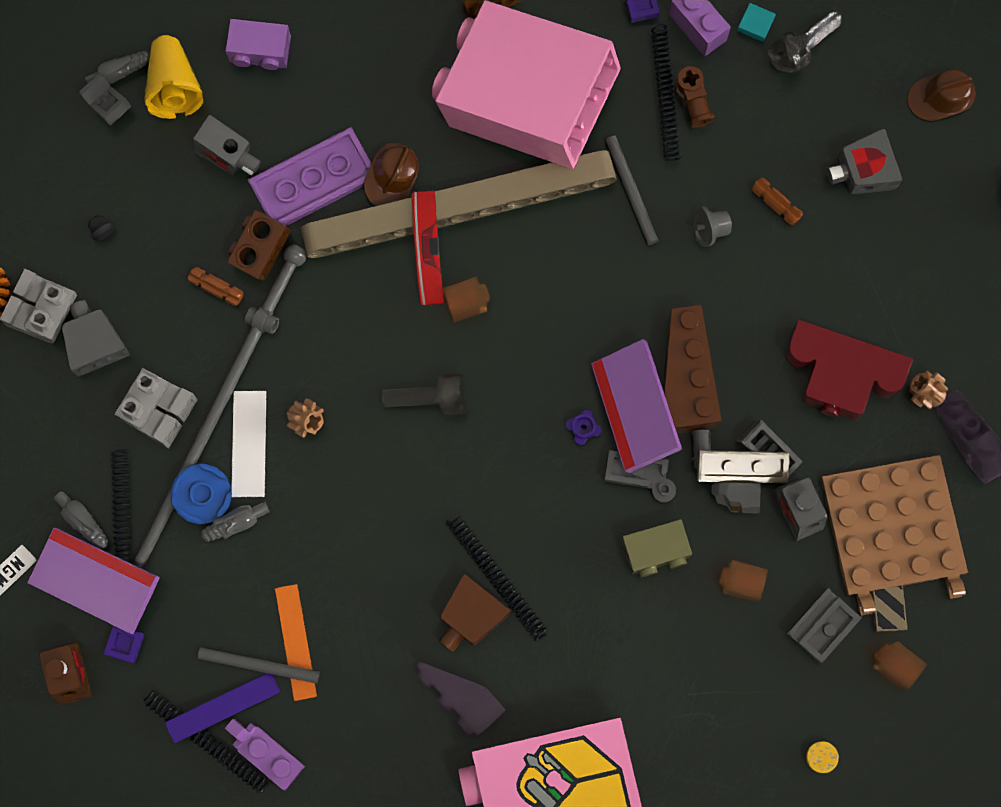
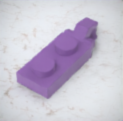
(265, 753)

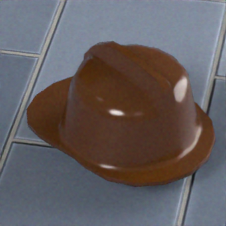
(941, 95)
(391, 174)

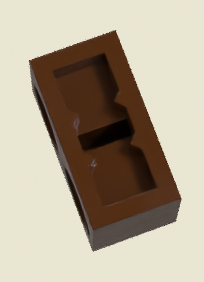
(266, 249)

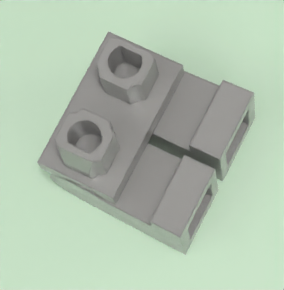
(51, 307)
(153, 392)

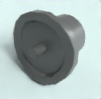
(710, 225)

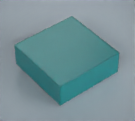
(756, 22)

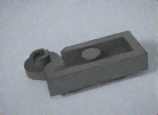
(650, 476)

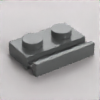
(824, 626)

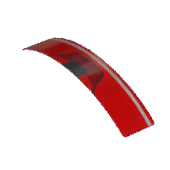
(427, 247)

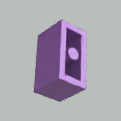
(700, 23)
(258, 44)

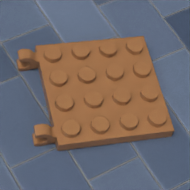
(894, 528)

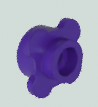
(585, 418)

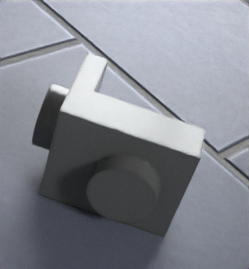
(104, 99)

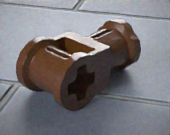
(694, 96)

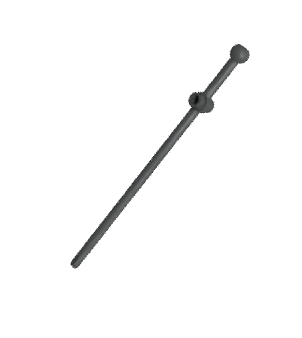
(261, 322)

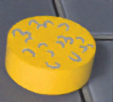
(822, 757)

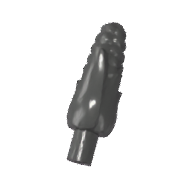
(118, 68)
(80, 519)
(234, 522)

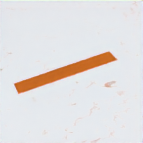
(295, 638)

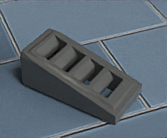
(757, 426)

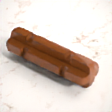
(777, 201)
(215, 286)

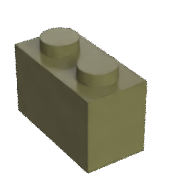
(656, 548)

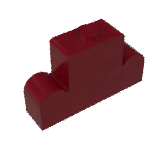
(844, 370)

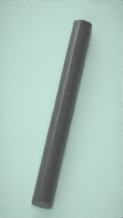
(631, 190)
(259, 665)

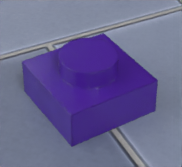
(642, 10)
(123, 644)

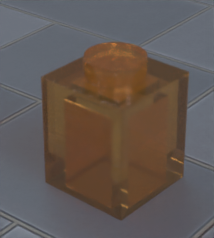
(466, 299)
(743, 580)
(899, 665)

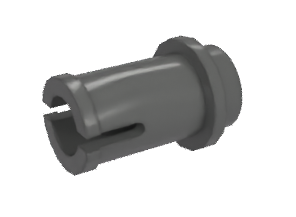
(701, 441)

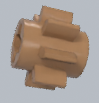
(928, 389)
(305, 417)

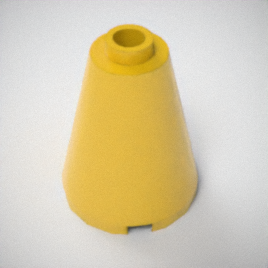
(170, 80)

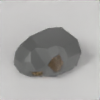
(738, 496)

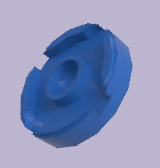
(201, 493)

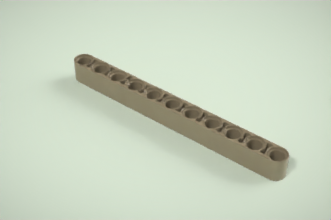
(459, 204)

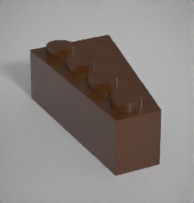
(689, 372)

